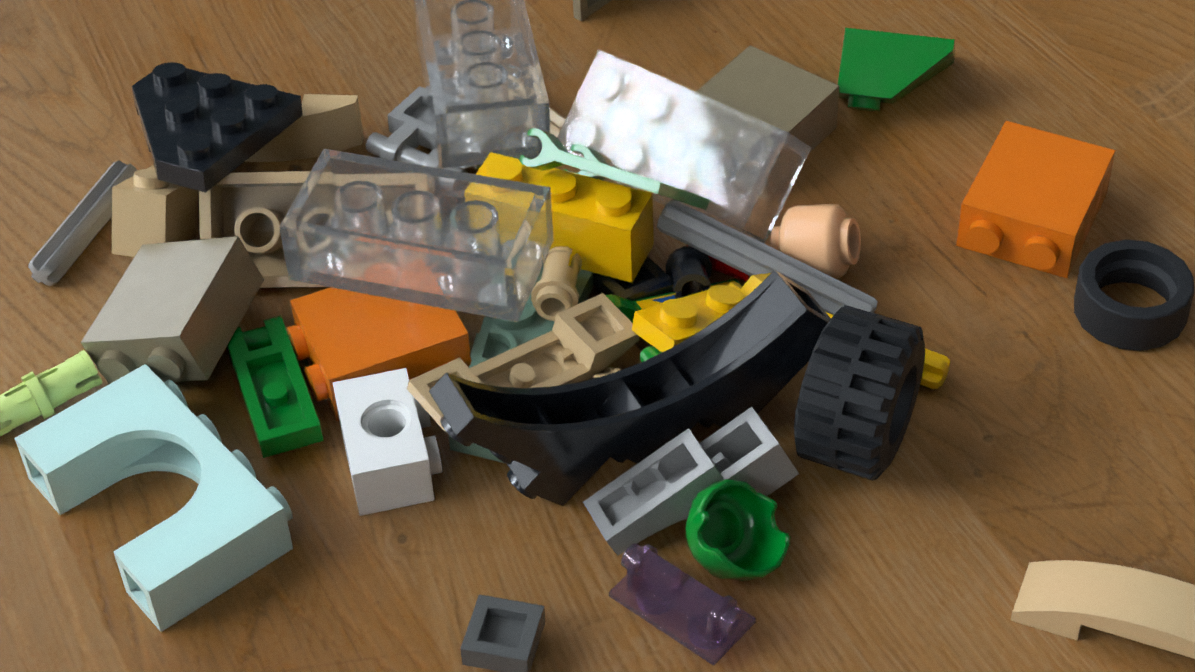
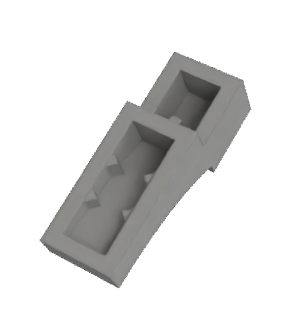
(666, 482)

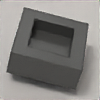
(503, 634)

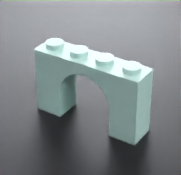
(143, 427)

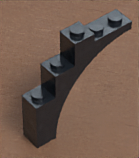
(568, 431)

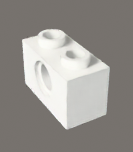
(385, 442)

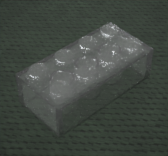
(481, 79)
(685, 142)
(418, 234)

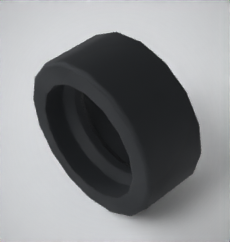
(1129, 325)

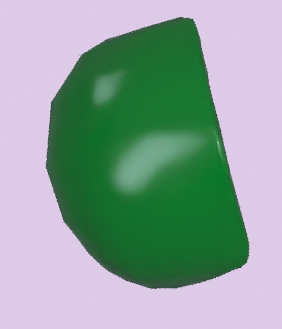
(735, 532)

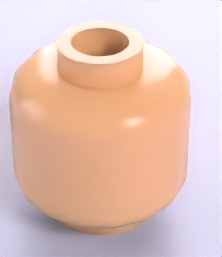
(819, 237)

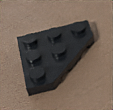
(207, 122)

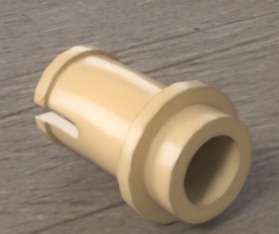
(558, 283)

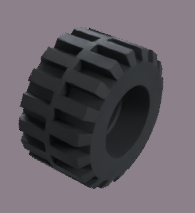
(859, 392)

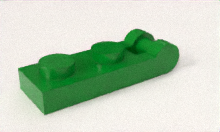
(273, 388)

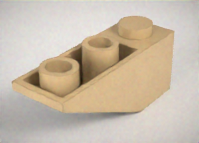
(151, 212)

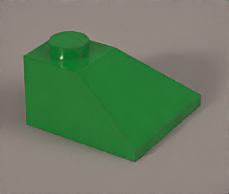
(888, 65)

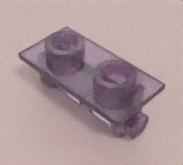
(680, 604)

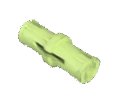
(46, 391)

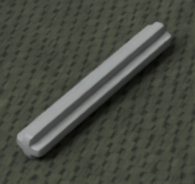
(756, 257)

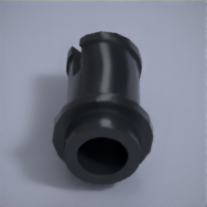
(689, 271)

